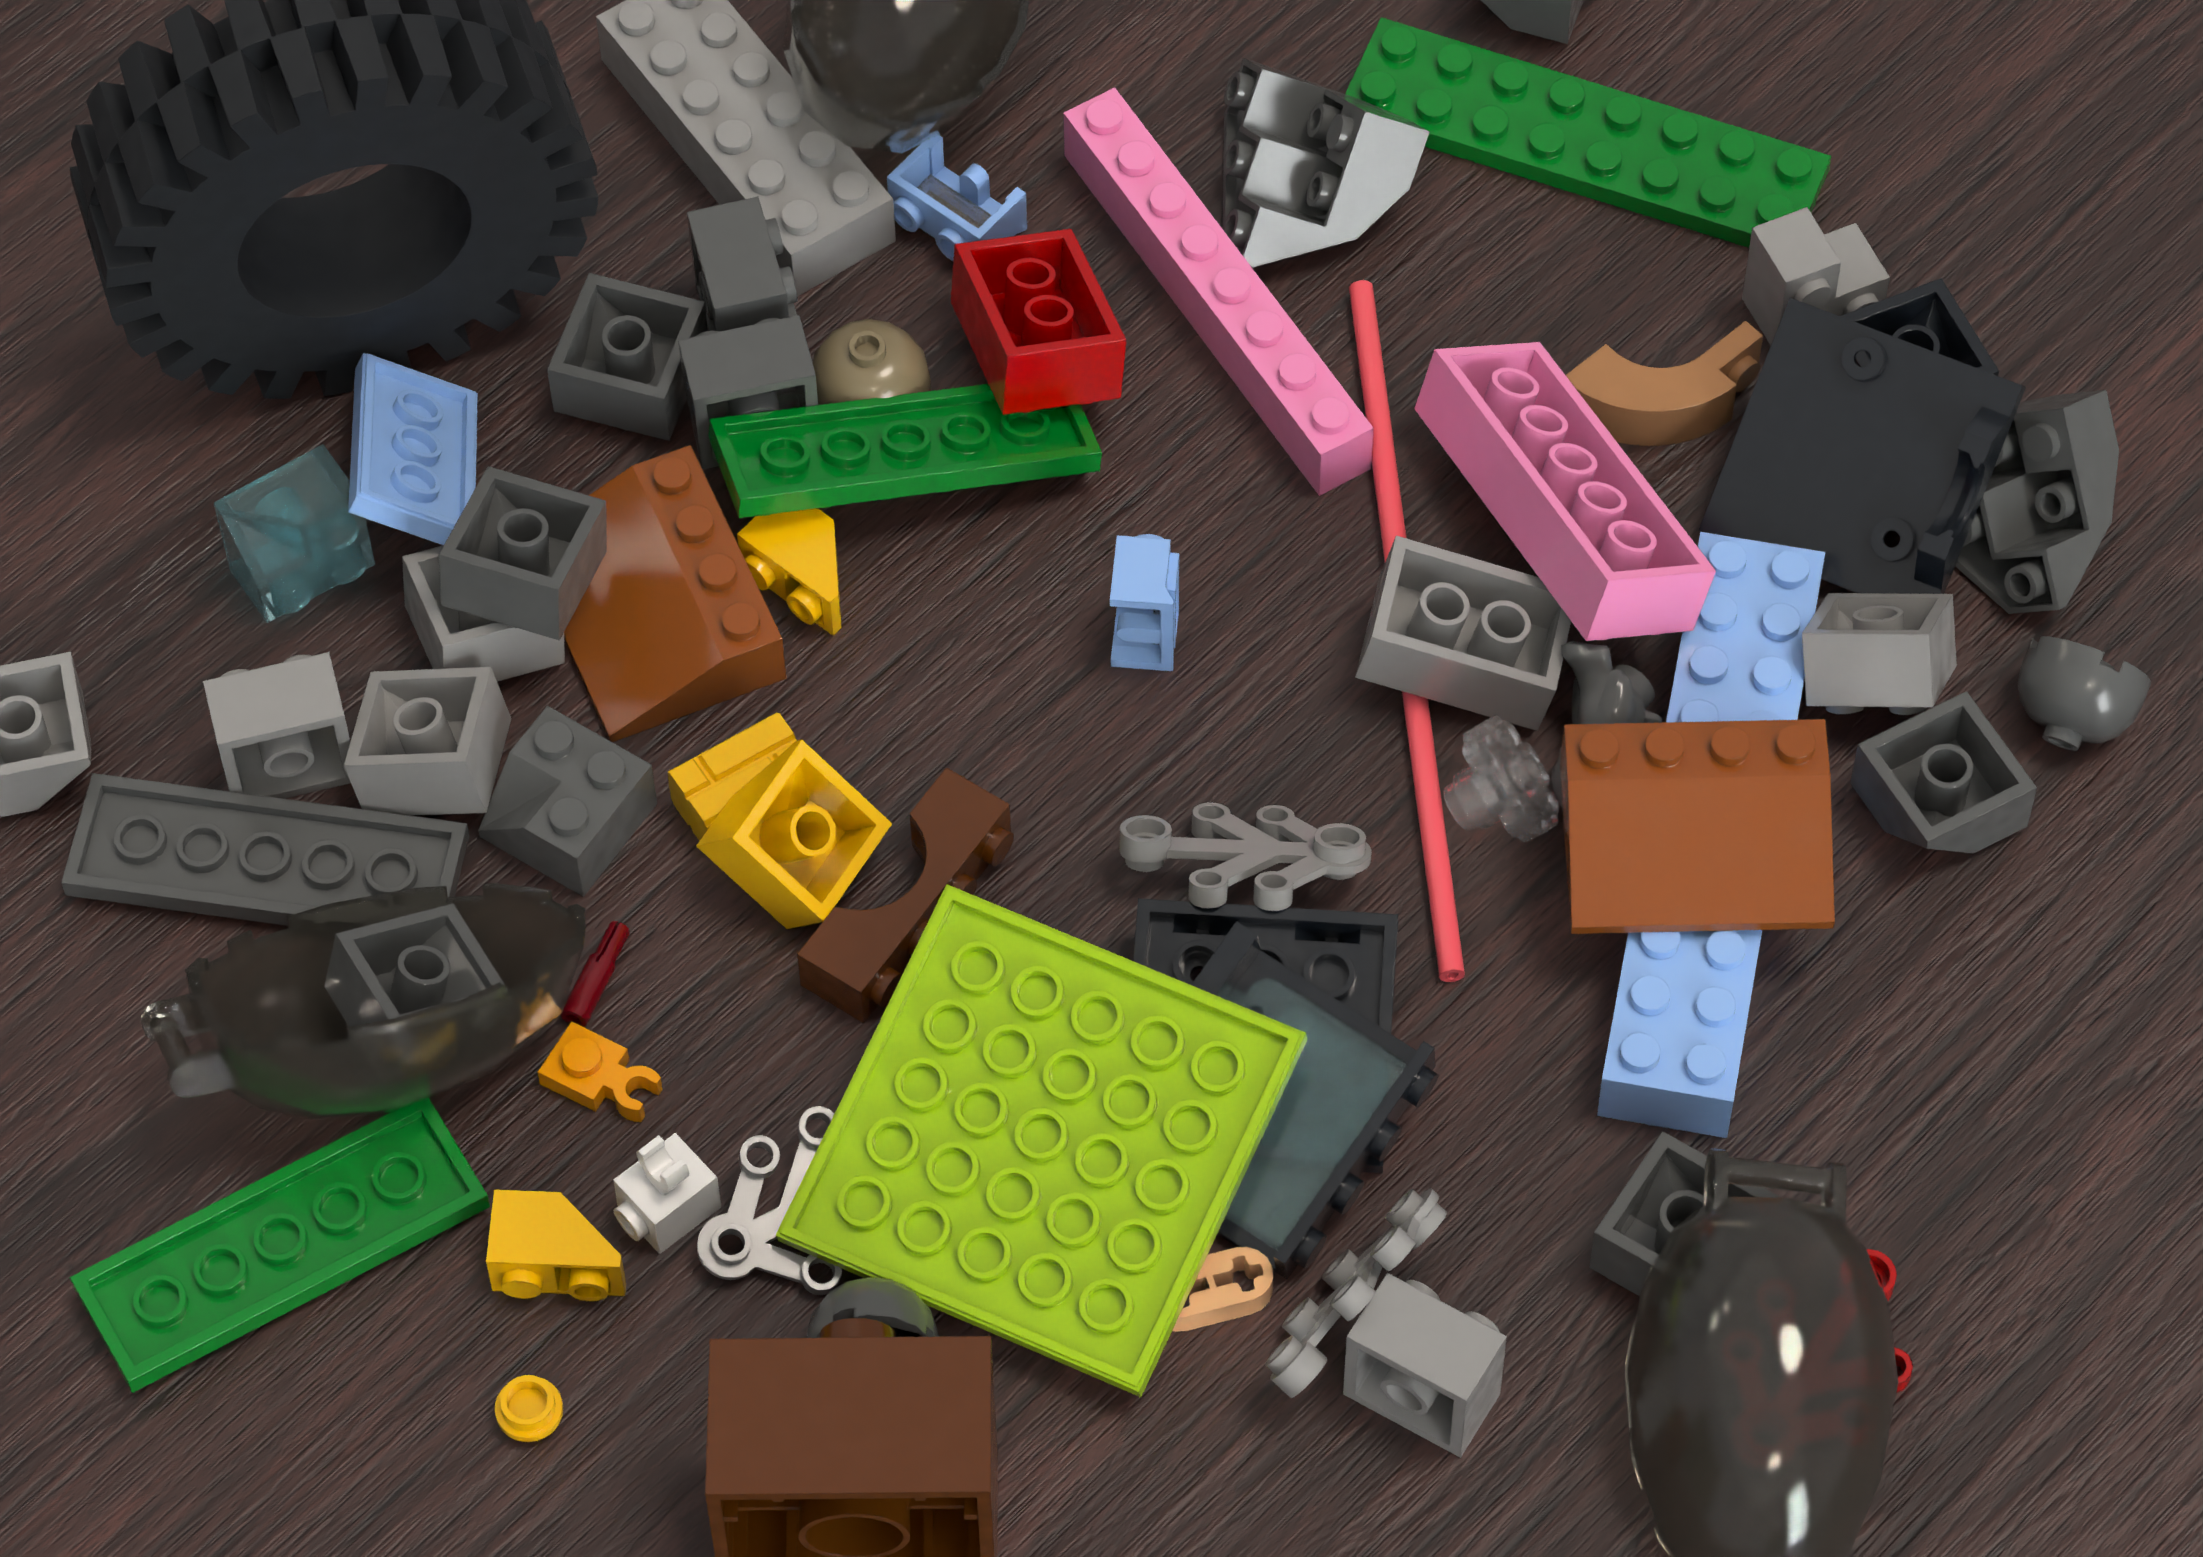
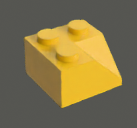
(795, 837)

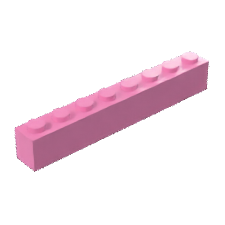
(1218, 292)

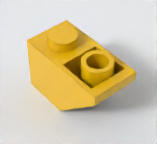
(797, 561)
(549, 1247)

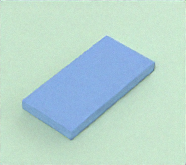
(411, 449)

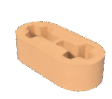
(1217, 1298)

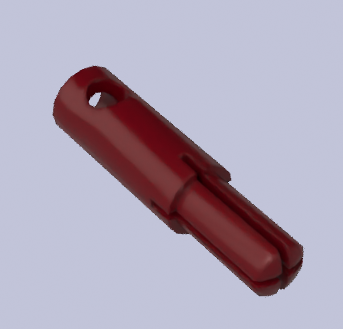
(595, 975)

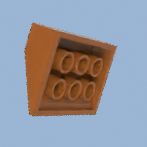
(671, 604)
(1698, 826)

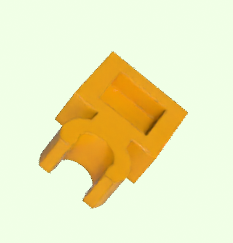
(592, 1068)

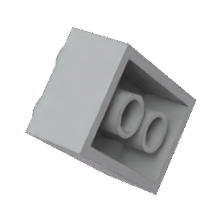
(1464, 634)

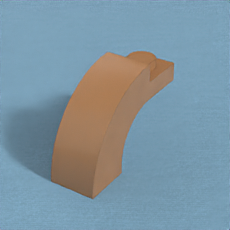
(1669, 403)

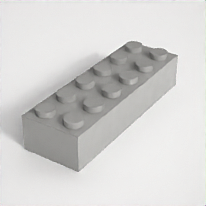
(745, 130)

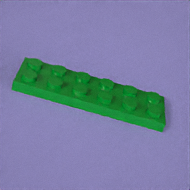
(894, 449)
(279, 1243)

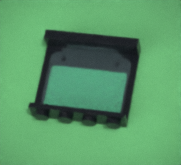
(1331, 1115)

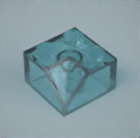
(294, 534)

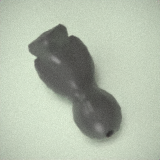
(1603, 694)

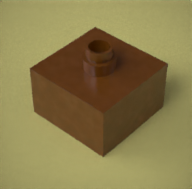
(852, 1445)

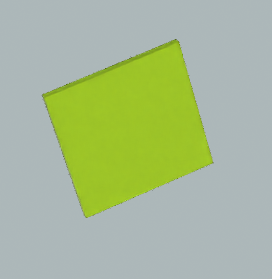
(1043, 1139)

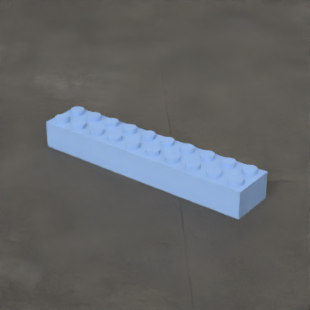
(1690, 991)

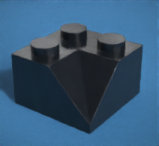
(1927, 319)

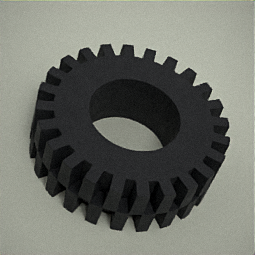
(207, 140)

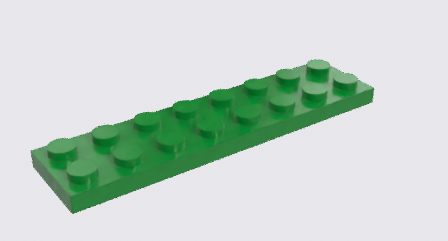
(1586, 135)

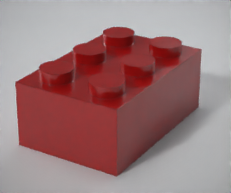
(1038, 321)

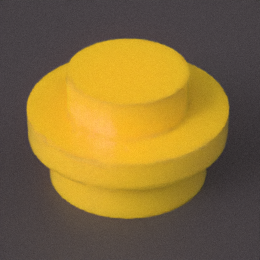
(528, 1408)

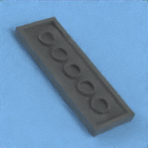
(248, 851)

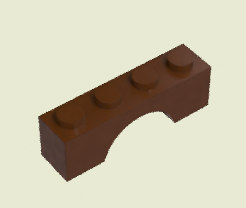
(862, 953)

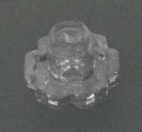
(1501, 783)

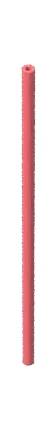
(1415, 707)

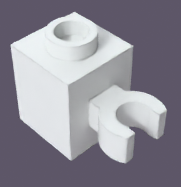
(665, 1193)

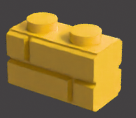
(711, 778)

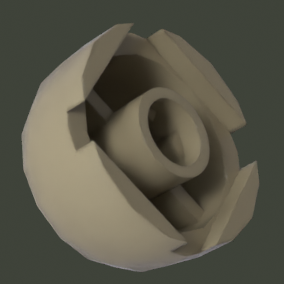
(869, 362)

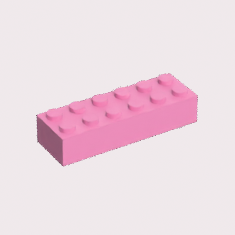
(1564, 491)

